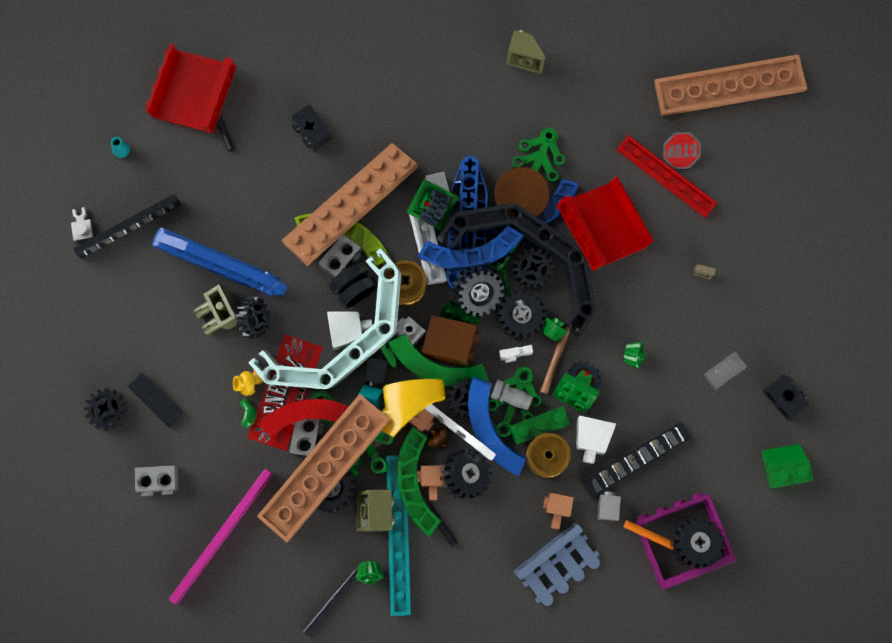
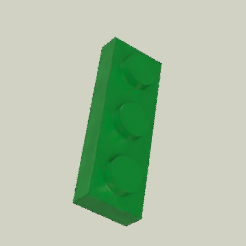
(538, 425)

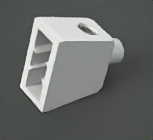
(346, 328)
(593, 437)

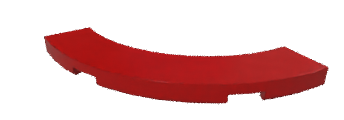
(300, 411)

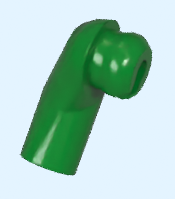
(250, 413)

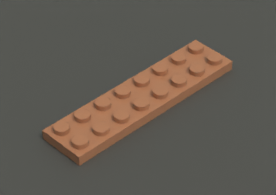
(730, 85)
(349, 204)
(323, 468)

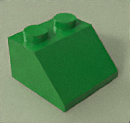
(786, 466)

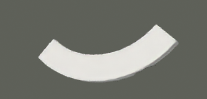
(461, 432)

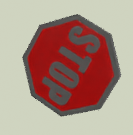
(681, 150)

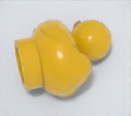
(246, 382)

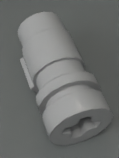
(511, 395)

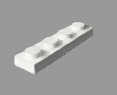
(423, 233)

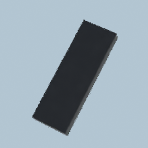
(155, 400)

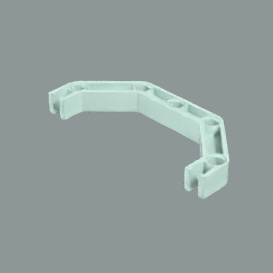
(368, 343)

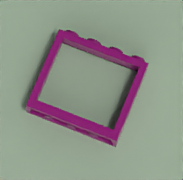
(728, 557)

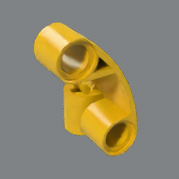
(407, 399)

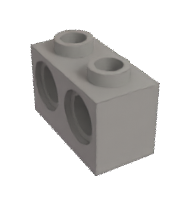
(335, 255)
(301, 436)
(156, 474)

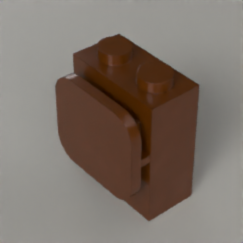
(451, 341)

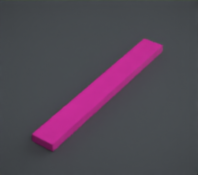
(220, 537)

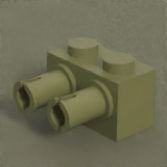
(222, 305)

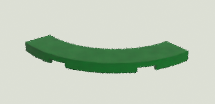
(430, 370)
(408, 482)

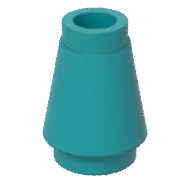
(119, 147)

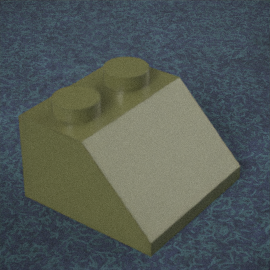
(525, 52)
(374, 511)

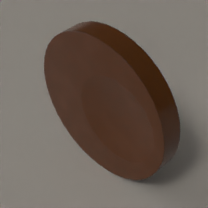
(522, 187)

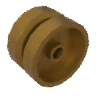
(415, 276)
(553, 445)

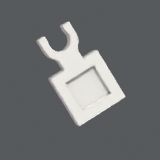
(82, 228)
(511, 354)

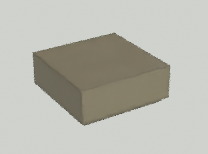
(704, 271)

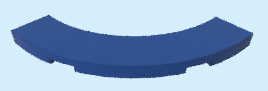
(551, 211)
(464, 258)
(485, 431)

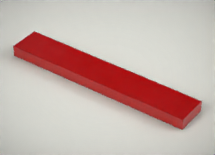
(666, 176)

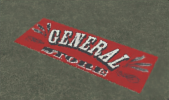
(292, 353)

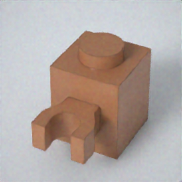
(422, 421)
(430, 477)
(559, 507)

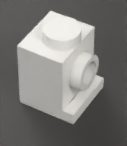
(414, 336)

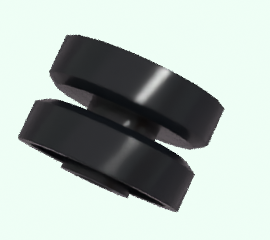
(353, 285)

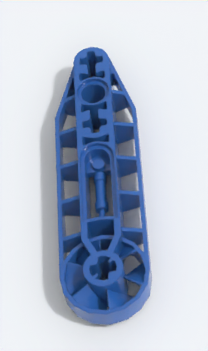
(218, 263)
(451, 274)

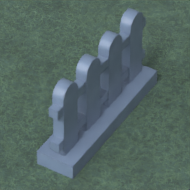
(556, 547)

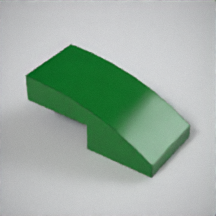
(389, 355)

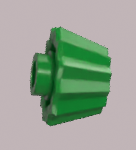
(554, 328)
(635, 354)
(369, 572)

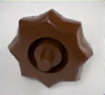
(438, 438)

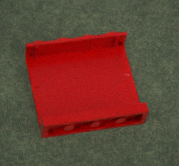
(190, 89)
(605, 224)

